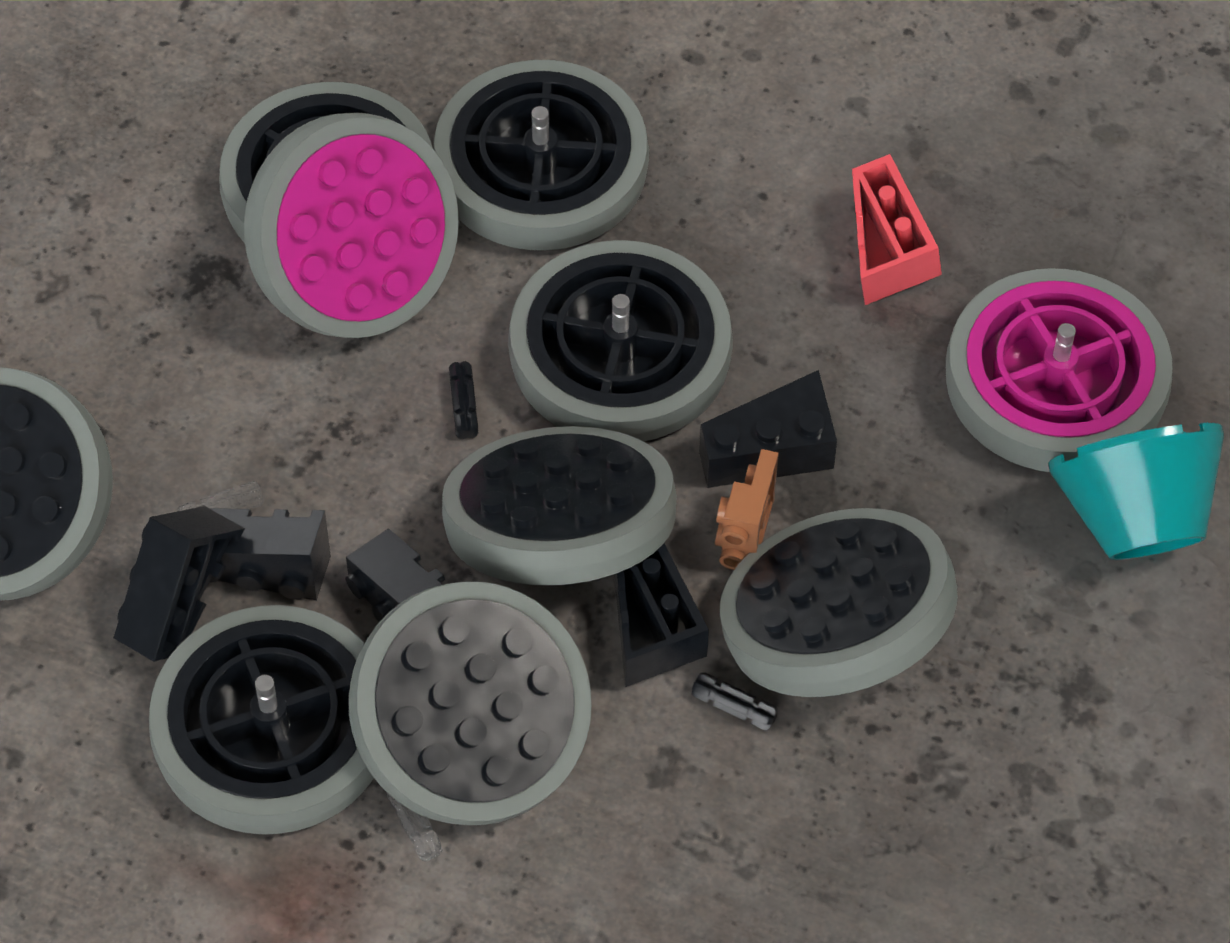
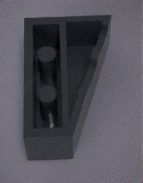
(784, 421)
(277, 553)
(388, 573)
(169, 578)
(657, 619)

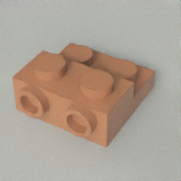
(747, 511)

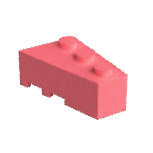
(891, 232)

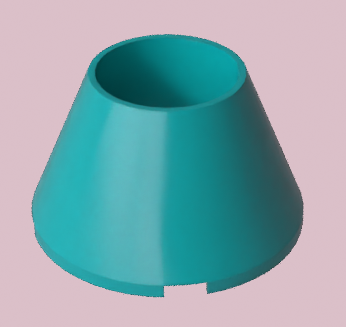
(1144, 488)

